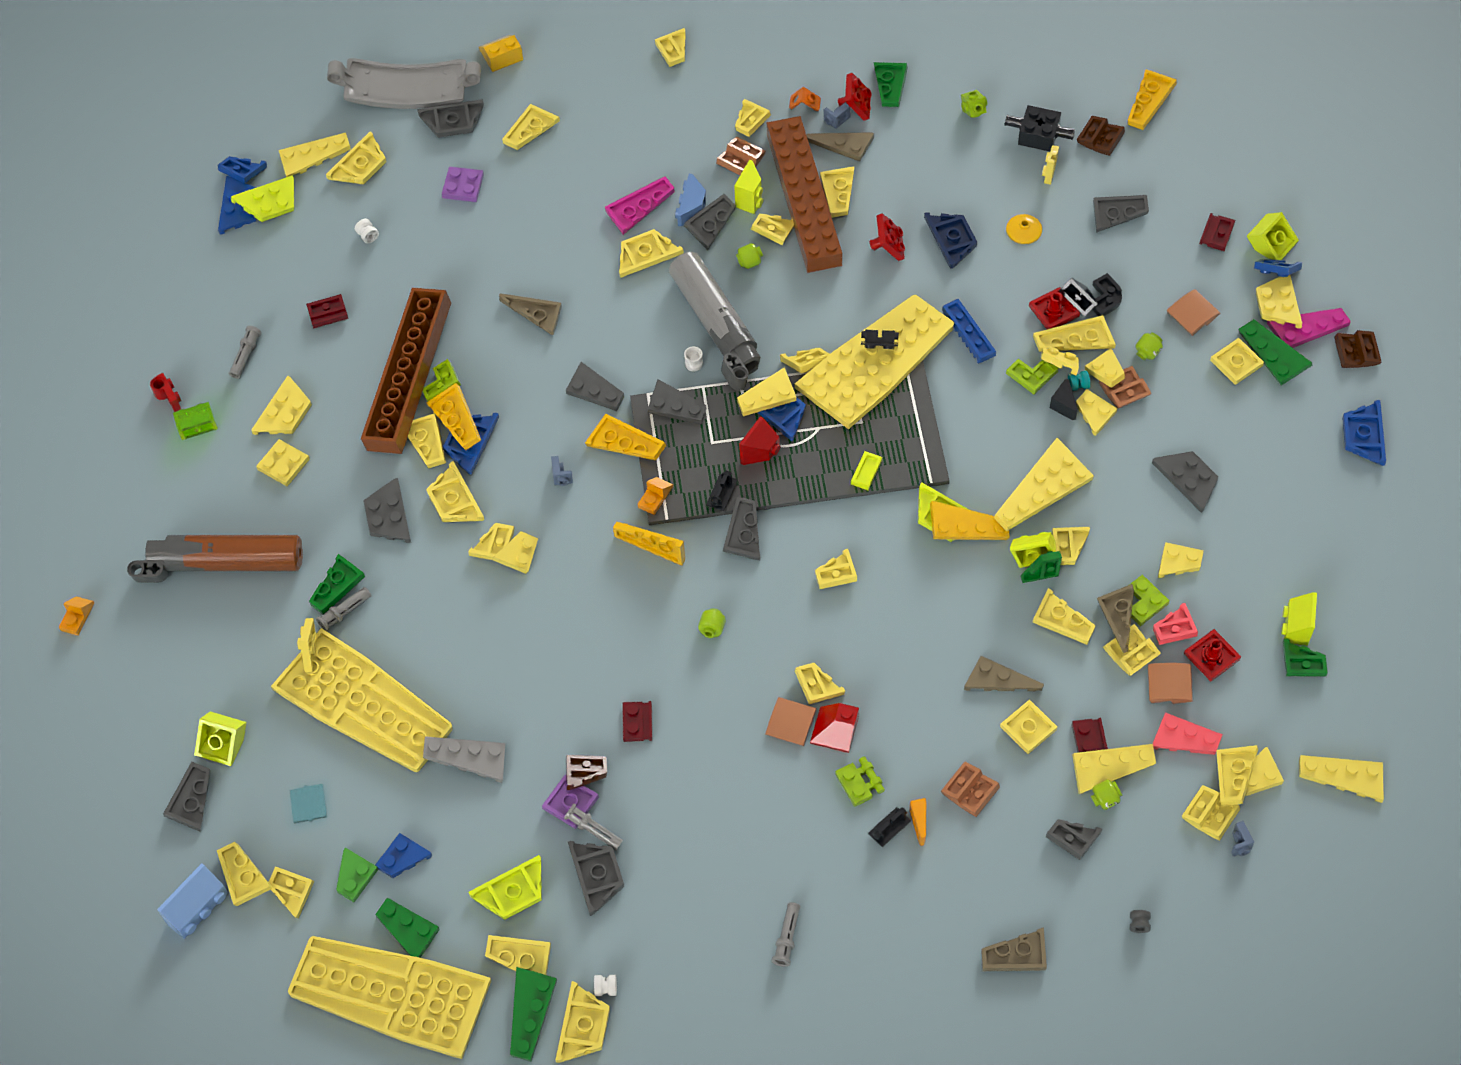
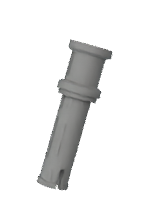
(247, 345)
(336, 614)
(614, 841)
(785, 943)

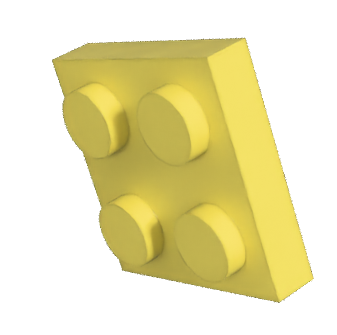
(1236, 361)
(283, 462)
(1028, 726)

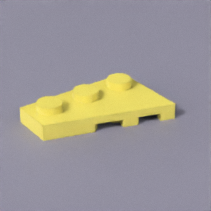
(427, 440)
(241, 874)

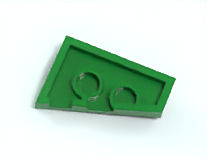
(890, 82)
(337, 584)
(407, 927)

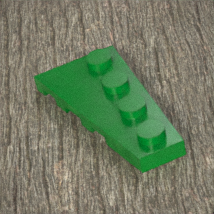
(1277, 355)
(530, 1008)

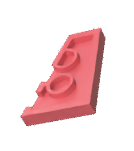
(1184, 735)

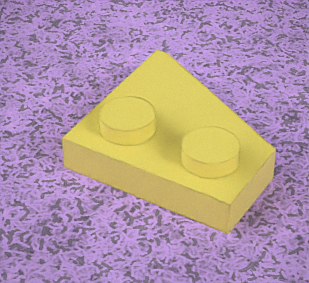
(751, 118)
(773, 227)
(1060, 359)
(1106, 369)
(1095, 410)
(518, 552)
(836, 571)
(307, 643)
(817, 684)

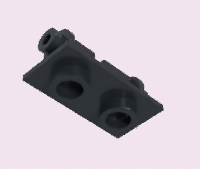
(872, 340)
(722, 491)
(890, 826)

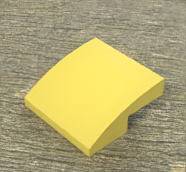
(1139, 652)
(1208, 814)

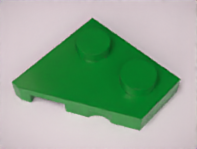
(1044, 567)
(1303, 661)

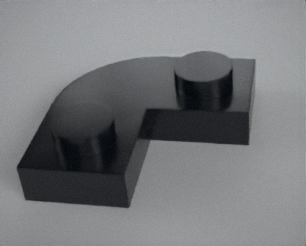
(1110, 295)

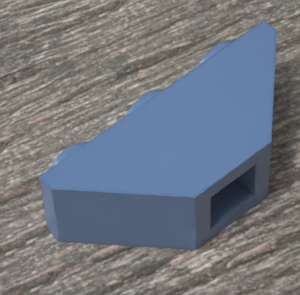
(691, 201)

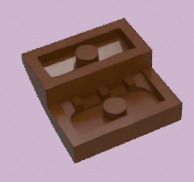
(1100, 135)
(1357, 349)

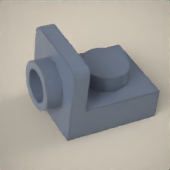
(837, 117)
(560, 476)
(1243, 837)

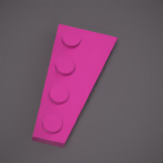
(635, 206)
(1313, 326)

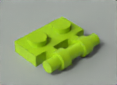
(853, 783)

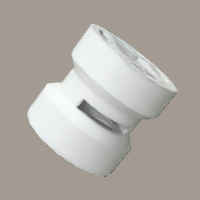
(367, 232)
(693, 359)
(605, 985)

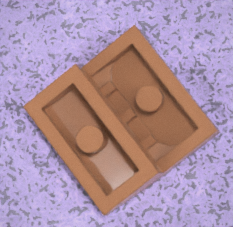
(738, 155)
(1193, 312)
(1127, 390)
(1170, 682)
(790, 721)
(970, 789)

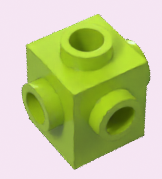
(973, 103)

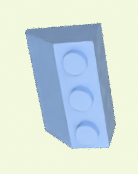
(192, 901)

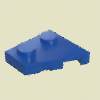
(241, 169)
(1277, 266)
(401, 856)

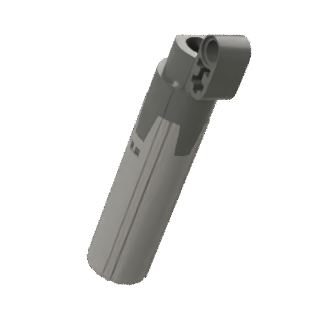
(718, 318)

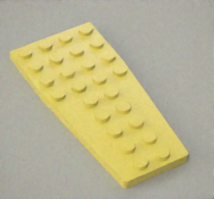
(859, 378)
(362, 701)
(392, 993)

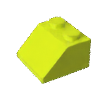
(748, 189)
(1273, 236)
(1029, 548)
(1300, 618)
(219, 738)

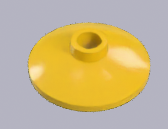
(1024, 234)

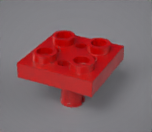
(857, 96)
(889, 237)
(1051, 304)
(1216, 651)

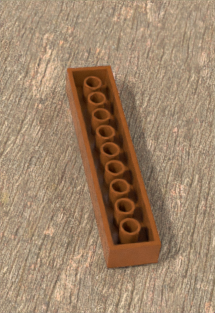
(804, 194)
(406, 371)

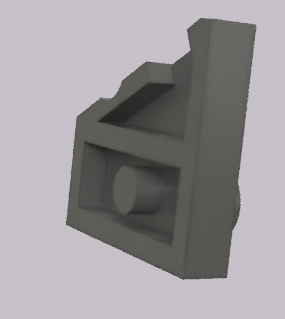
(1073, 837)

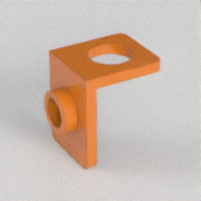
(806, 97)

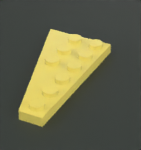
(1047, 482)

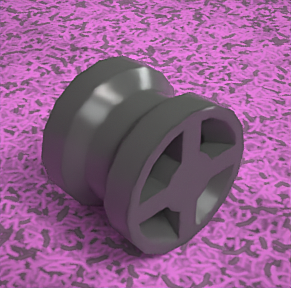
(1140, 921)

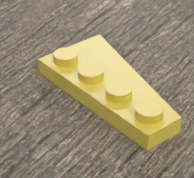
(1345, 774)

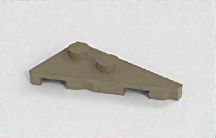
(847, 144)
(538, 311)
(1118, 612)
(994, 676)

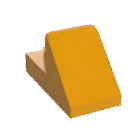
(655, 495)
(76, 615)

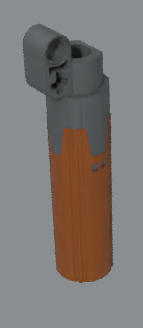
(217, 554)

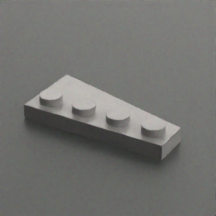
(467, 755)

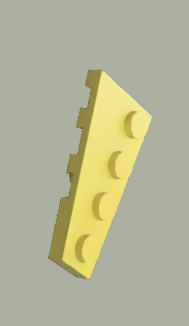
(302, 156)
(1081, 335)
(1110, 764)

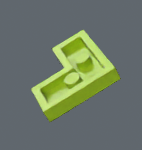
(445, 377)
(1031, 378)
(1150, 600)

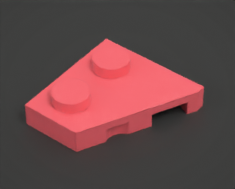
(1175, 626)

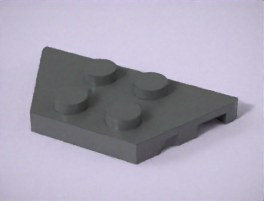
(452, 118)
(1189, 476)
(387, 513)
(597, 873)

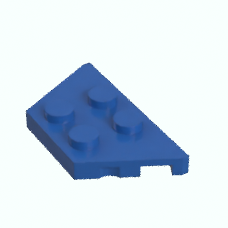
(233, 214)
(785, 417)
(1365, 433)
(468, 458)

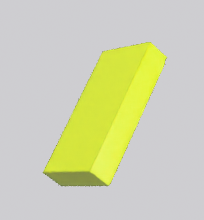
(866, 470)

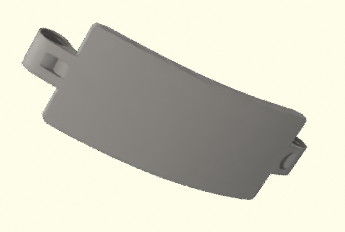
(404, 85)

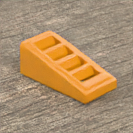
(918, 814)

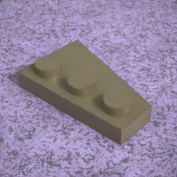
(1018, 954)

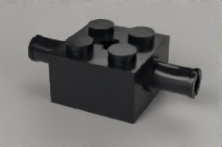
(1039, 128)

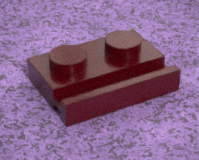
(1217, 232)
(327, 311)
(637, 721)
(1089, 735)

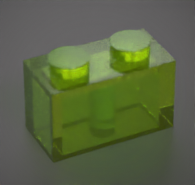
(195, 420)

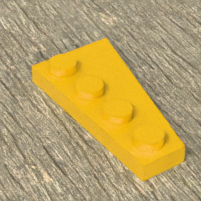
(1151, 95)
(455, 415)
(625, 439)
(964, 524)
(658, 544)

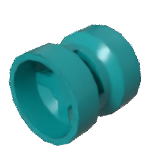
(1079, 381)

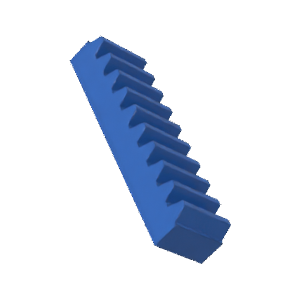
(969, 331)

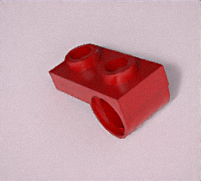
(165, 391)

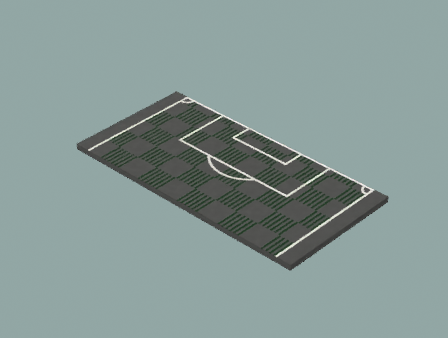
(805, 470)

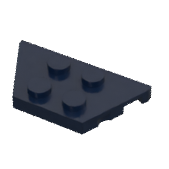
(952, 236)

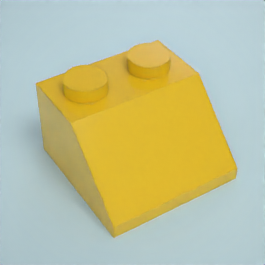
(502, 52)

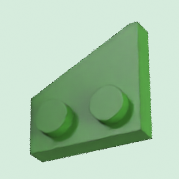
(354, 875)

